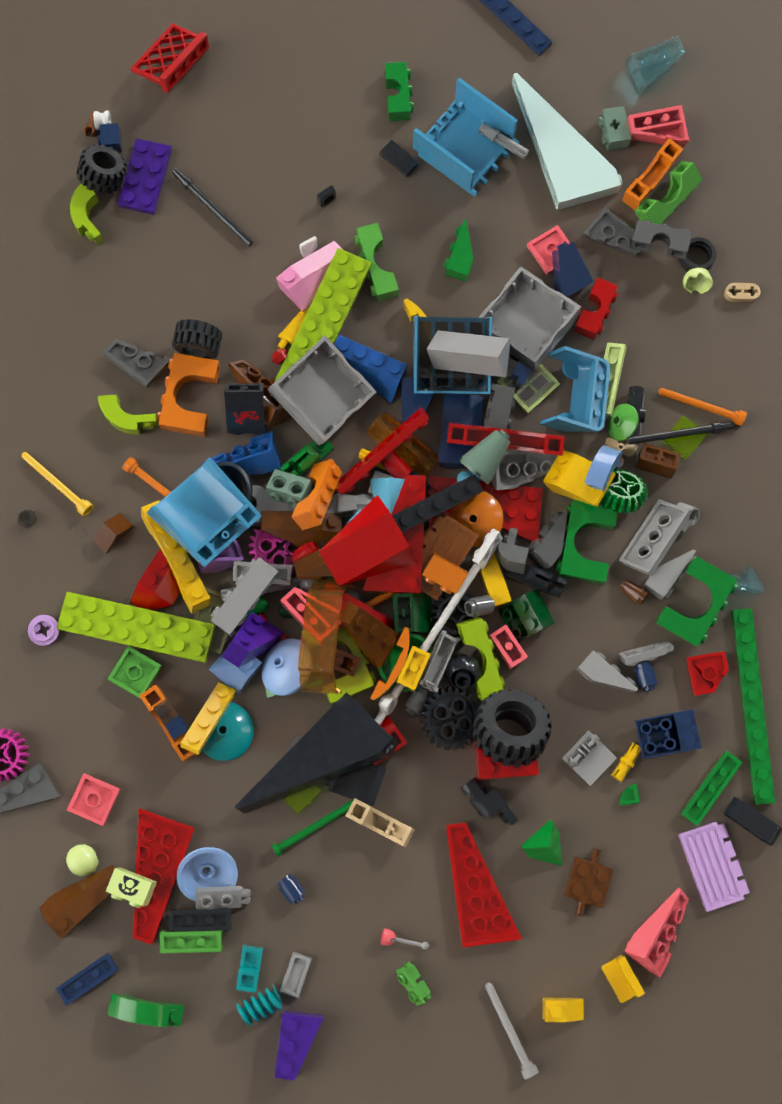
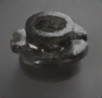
(22, 518)

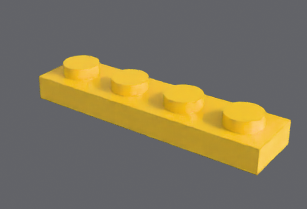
(208, 718)

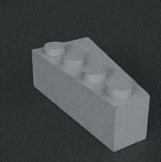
(244, 596)

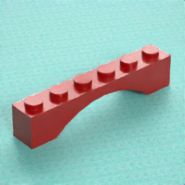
(519, 440)

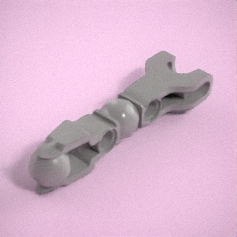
(340, 504)

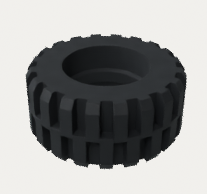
(506, 747)

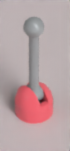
(388, 938)

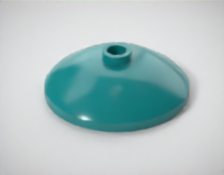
(237, 737)

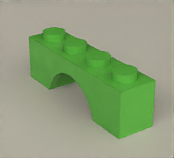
(683, 180)
(383, 282)

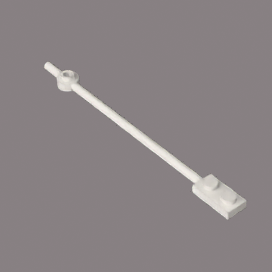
(480, 559)

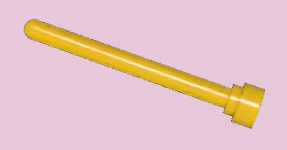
(83, 506)

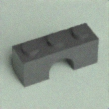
(676, 239)

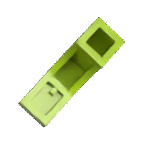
(80, 208)
(123, 421)

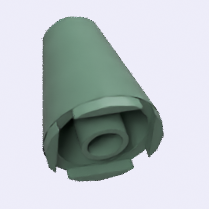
(487, 455)

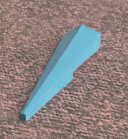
(387, 489)

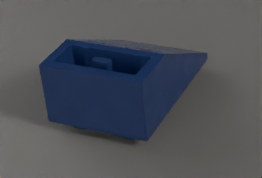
(668, 734)

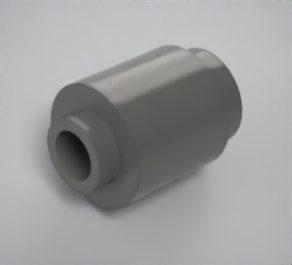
(479, 606)
(415, 701)

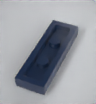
(87, 979)

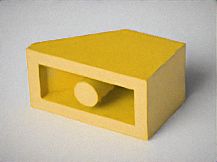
(563, 1009)

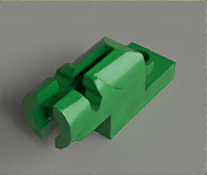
(305, 459)

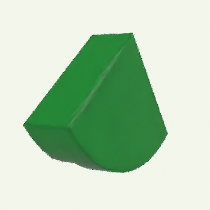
(629, 795)

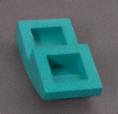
(249, 968)

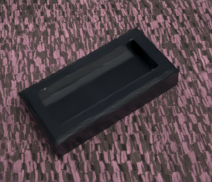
(398, 158)

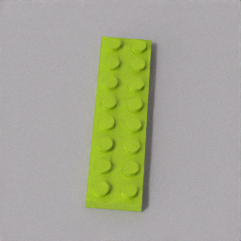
(329, 305)
(136, 627)

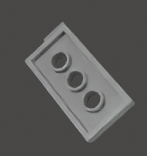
(680, 518)

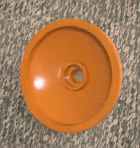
(487, 511)

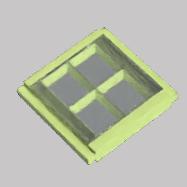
(535, 389)

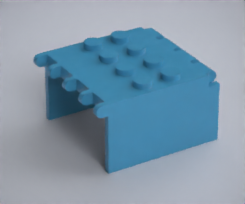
(457, 146)

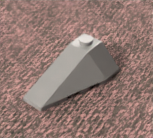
(521, 467)

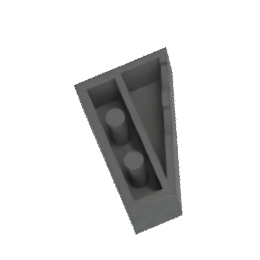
(499, 407)

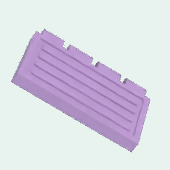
(711, 865)

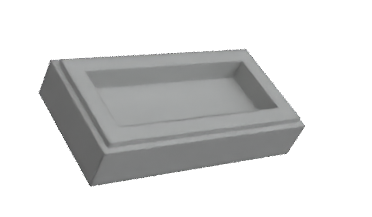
(295, 974)

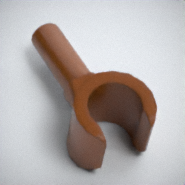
(90, 126)

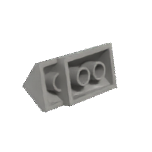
(469, 353)

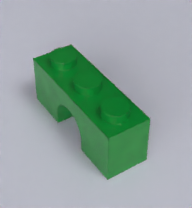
(397, 77)

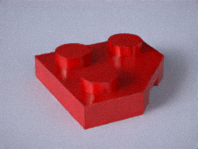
(706, 672)

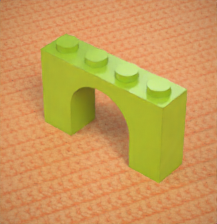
(362, 679)

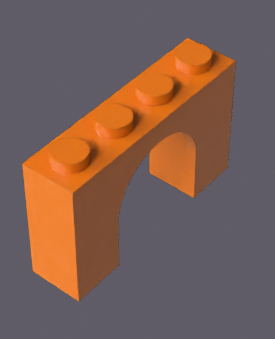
(182, 370)

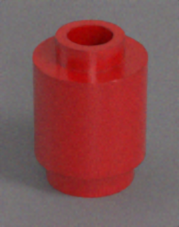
(304, 550)

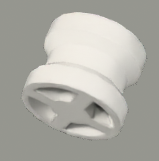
(101, 118)

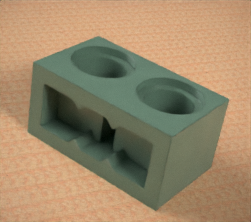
(290, 485)

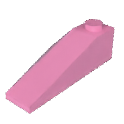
(304, 277)

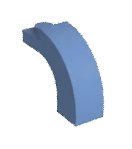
(602, 467)

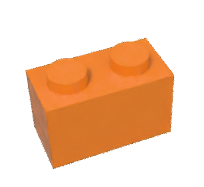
(444, 573)

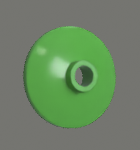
(623, 422)

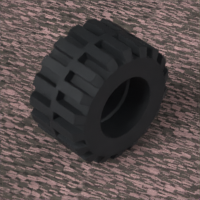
(101, 169)
(197, 339)

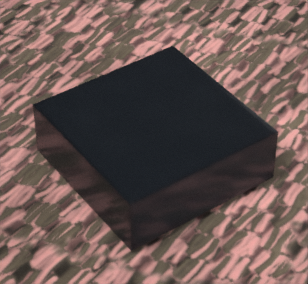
(326, 196)

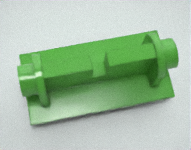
(417, 992)

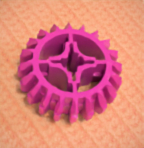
(7, 750)

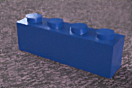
(377, 369)

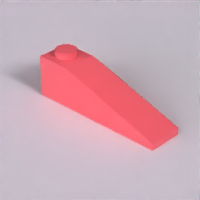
(653, 939)

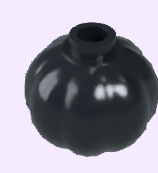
(463, 671)

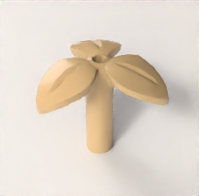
(628, 450)

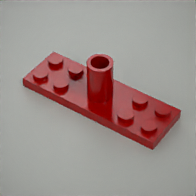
(385, 454)

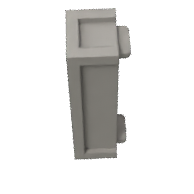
(282, 578)
(438, 661)

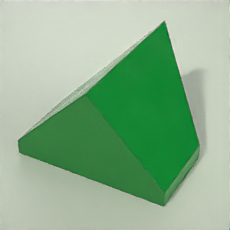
(544, 845)

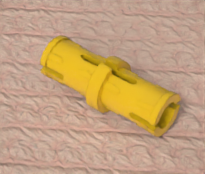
(626, 762)

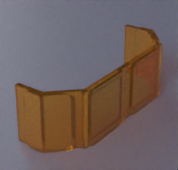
(320, 636)

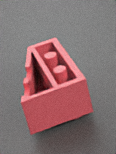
(659, 126)

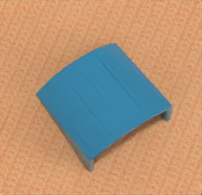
(205, 513)

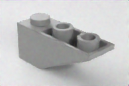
(665, 575)
(600, 672)

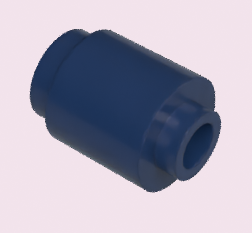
(645, 676)
(291, 889)

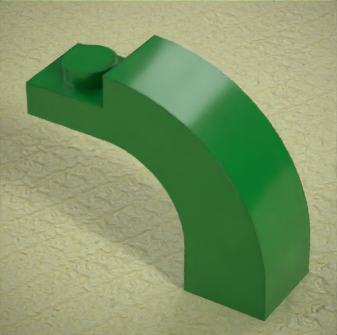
(145, 1012)

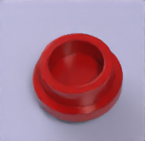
(279, 356)

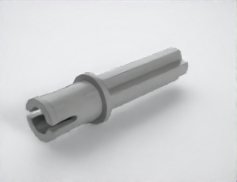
(495, 136)

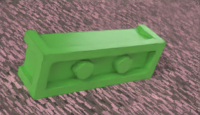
(191, 941)

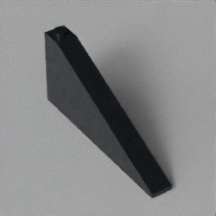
(334, 746)

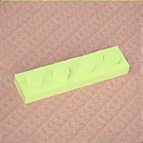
(615, 356)

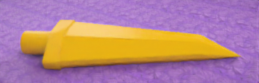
(290, 332)

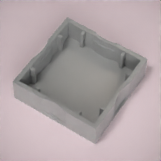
(531, 317)
(321, 390)

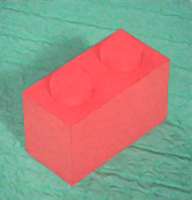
(508, 647)

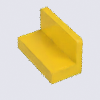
(413, 668)
(622, 979)

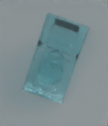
(750, 582)

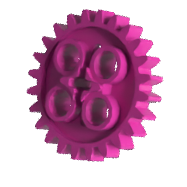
(263, 537)

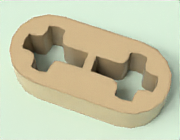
(741, 292)

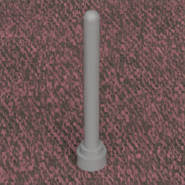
(528, 1068)

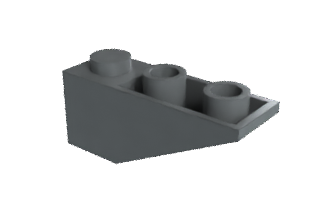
(549, 545)

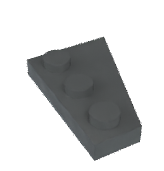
(612, 232)
(137, 363)
(27, 789)

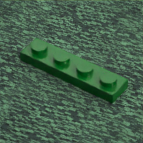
(711, 788)

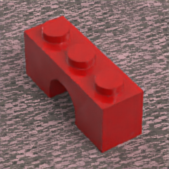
(602, 295)

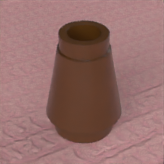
(634, 592)

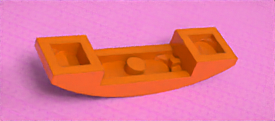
(381, 686)

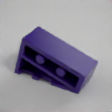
(252, 640)
(295, 1040)

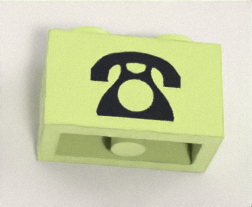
(131, 887)

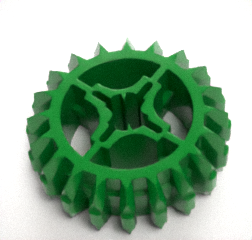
(625, 492)

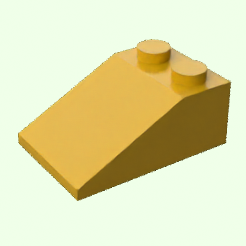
(568, 478)

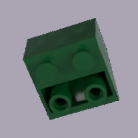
(413, 612)
(526, 616)

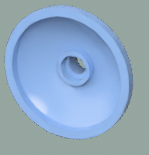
(281, 668)
(192, 875)

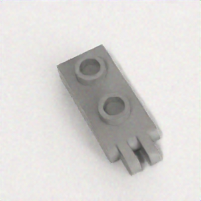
(646, 653)
(221, 897)

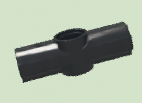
(636, 398)

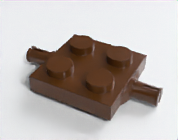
(588, 882)

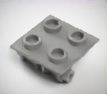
(589, 758)

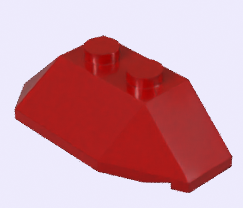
(157, 585)

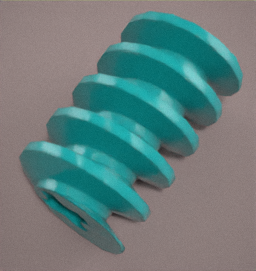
(260, 1006)

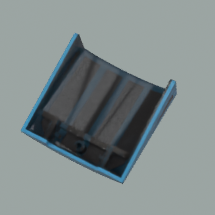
(446, 381)

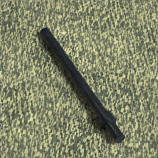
(187, 183)
(715, 427)

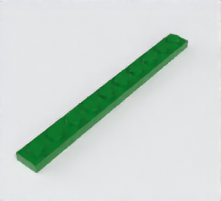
(753, 706)

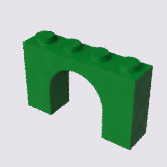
(572, 564)
(695, 628)

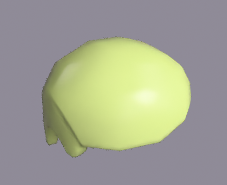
(697, 280)
(82, 860)

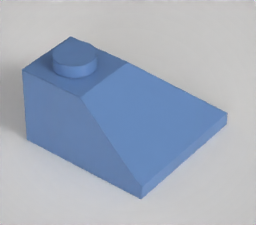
(233, 676)

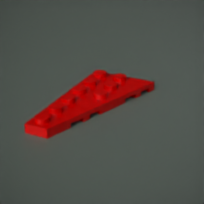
(519, 505)
(406, 578)
(158, 855)
(479, 904)

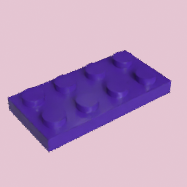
(145, 176)

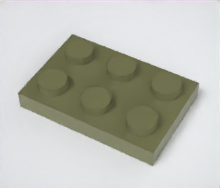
(220, 637)

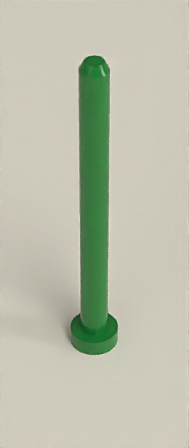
(310, 829)

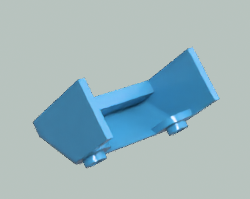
(589, 391)

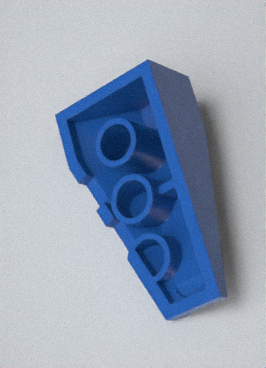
(255, 457)

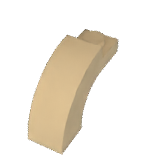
(380, 822)

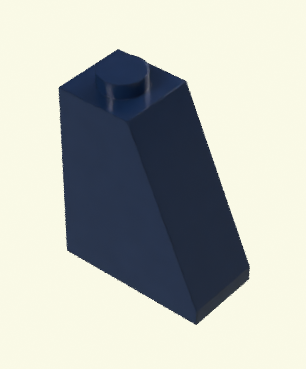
(569, 269)
(413, 401)

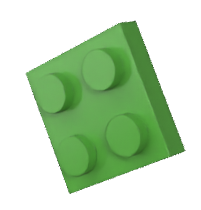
(134, 672)

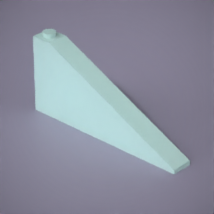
(568, 160)

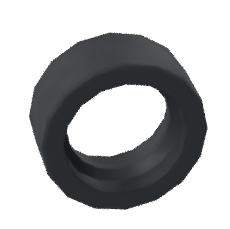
(707, 246)

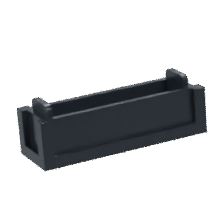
(200, 920)

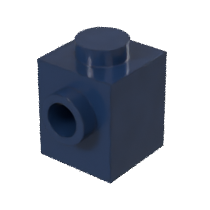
(110, 136)

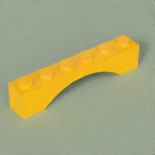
(180, 563)

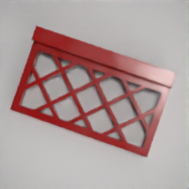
(182, 62)

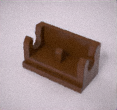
(657, 460)

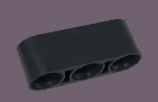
(753, 821)

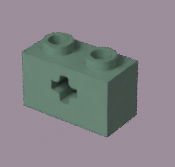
(615, 128)

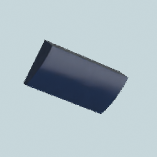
(461, 410)

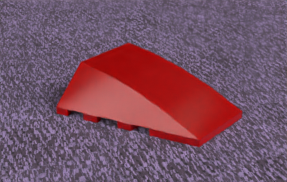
(367, 546)

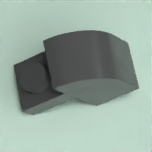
(511, 556)

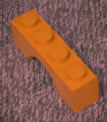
(652, 176)
(313, 508)
(152, 698)

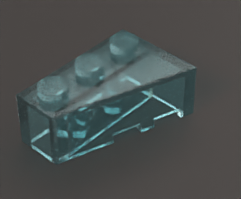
(653, 62)

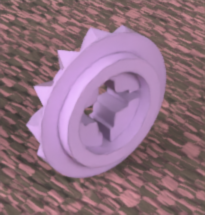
(35, 627)

